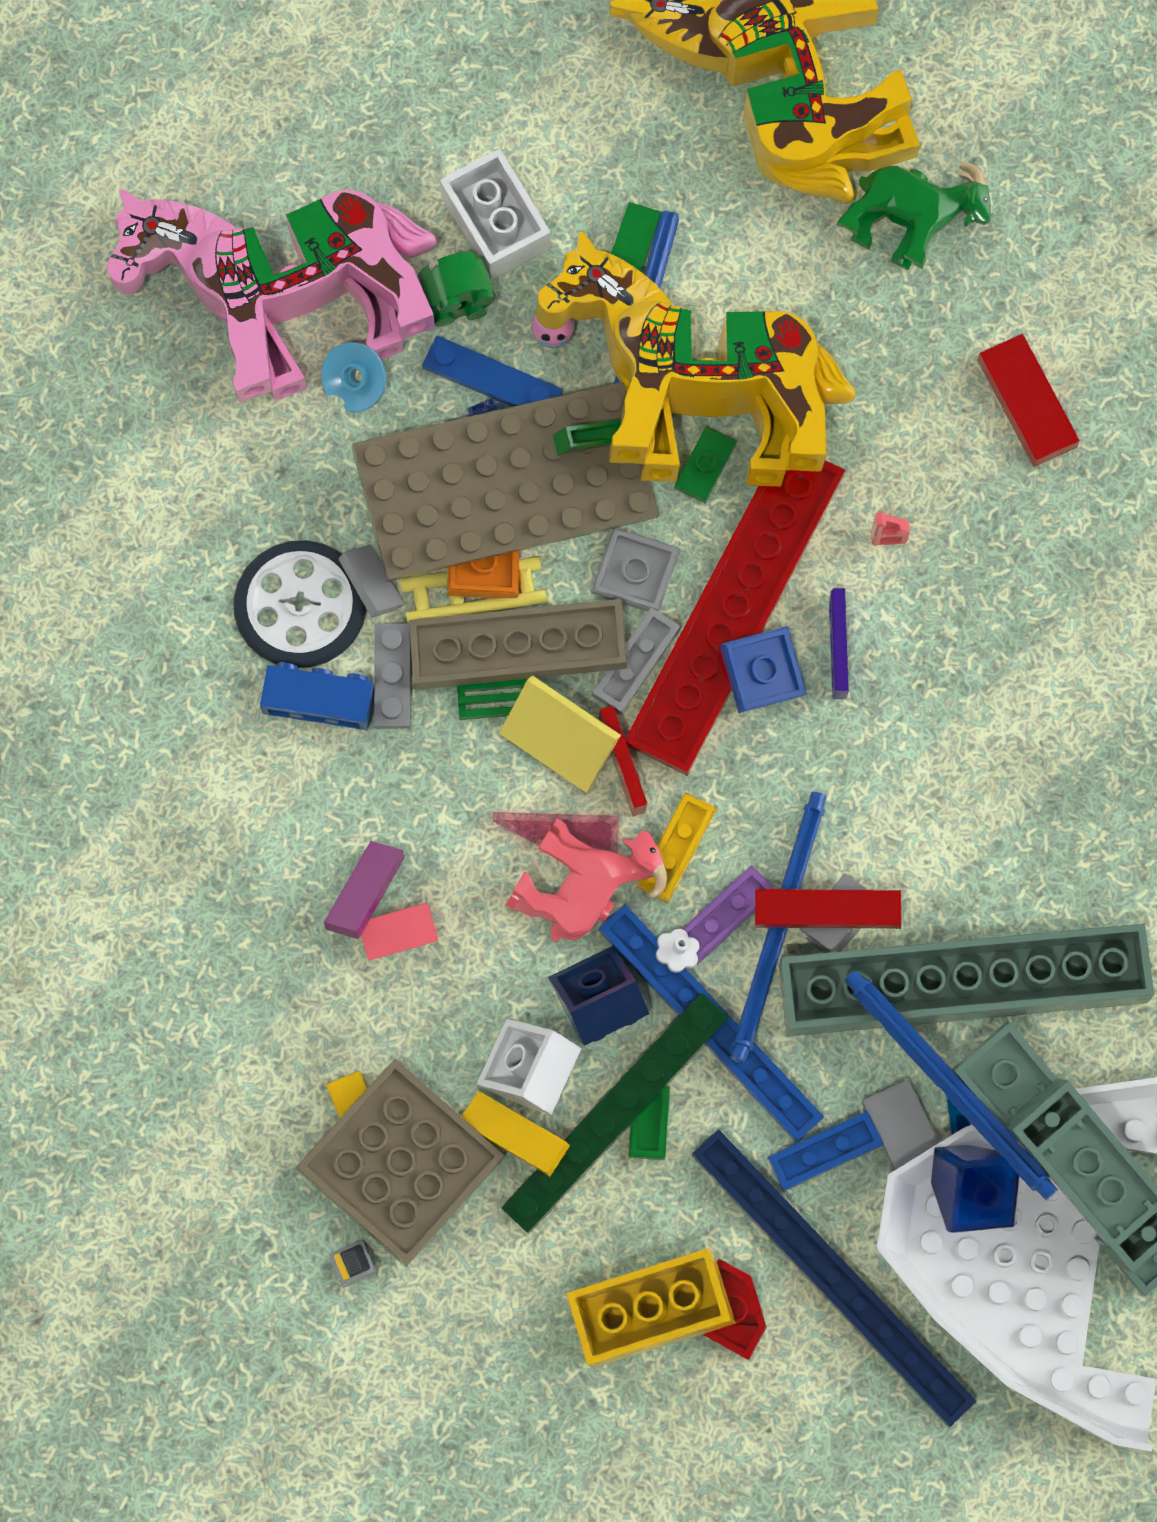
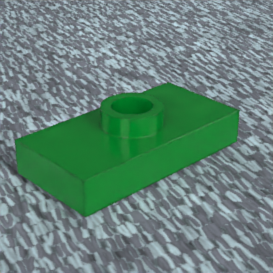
(705, 464)

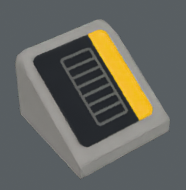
(352, 1263)

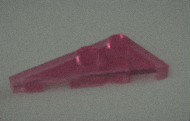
(593, 830)

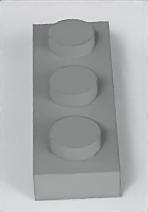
(643, 653)
(392, 676)

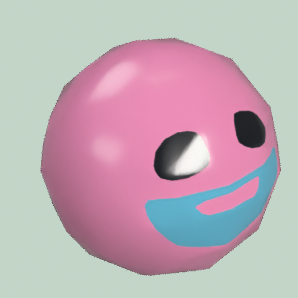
(552, 337)

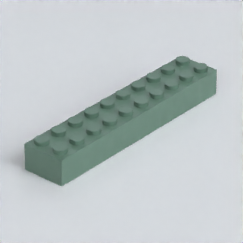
(970, 978)

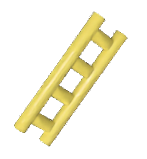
(458, 605)

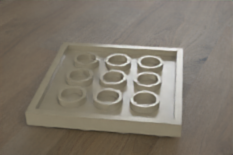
(400, 1162)

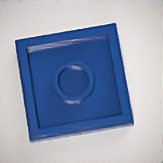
(763, 669)

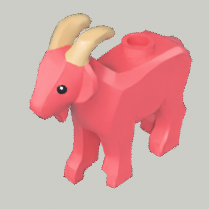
(590, 882)

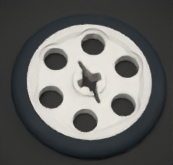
(271, 641)

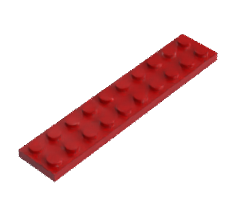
(731, 607)

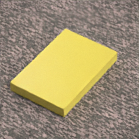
(559, 734)

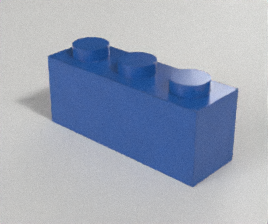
(317, 696)

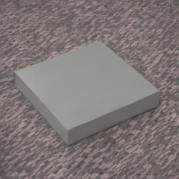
(635, 570)

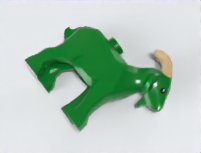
(916, 205)

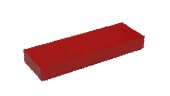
(624, 765)

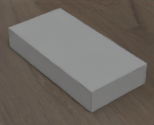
(370, 581)

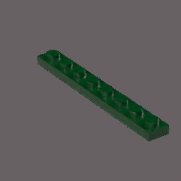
(617, 1111)

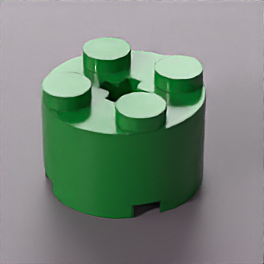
(457, 288)

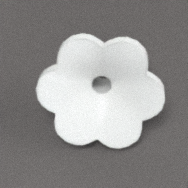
(674, 955)

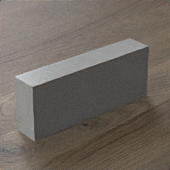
(900, 1123)

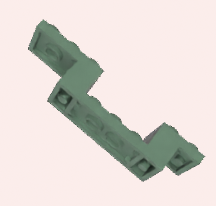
(1071, 1147)

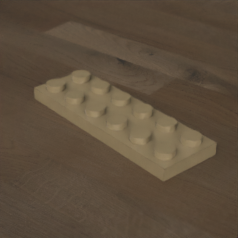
(518, 644)

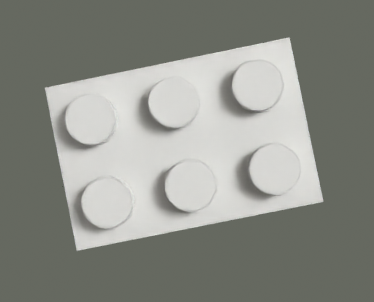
(495, 213)

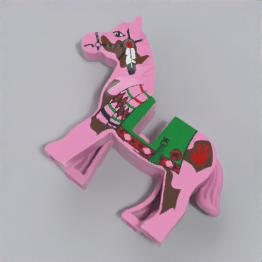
(342, 247)

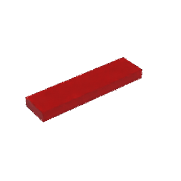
(827, 908)

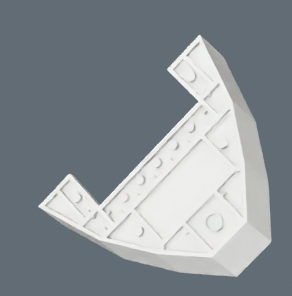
(1026, 1289)

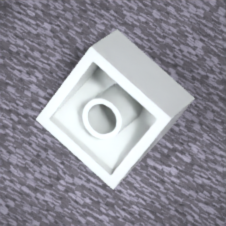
(529, 1065)

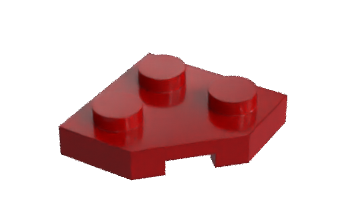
(745, 1306)

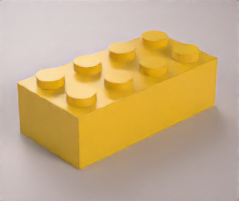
(650, 1308)

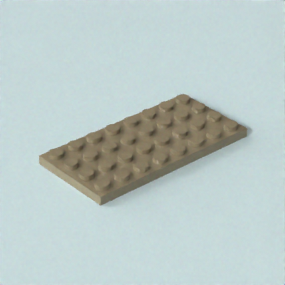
(496, 484)

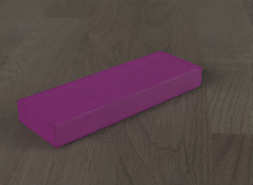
(364, 890)

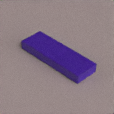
(838, 643)

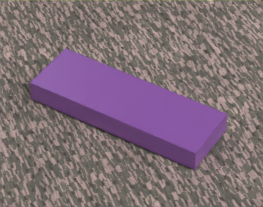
(726, 912)

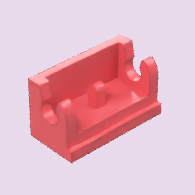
(399, 931)

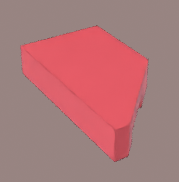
(889, 530)

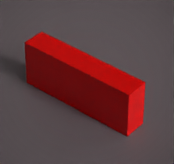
(1028, 400)

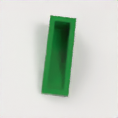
(585, 436)

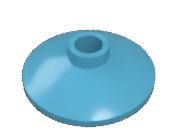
(340, 378)

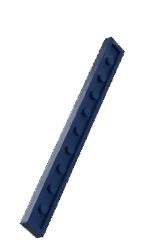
(834, 1278)

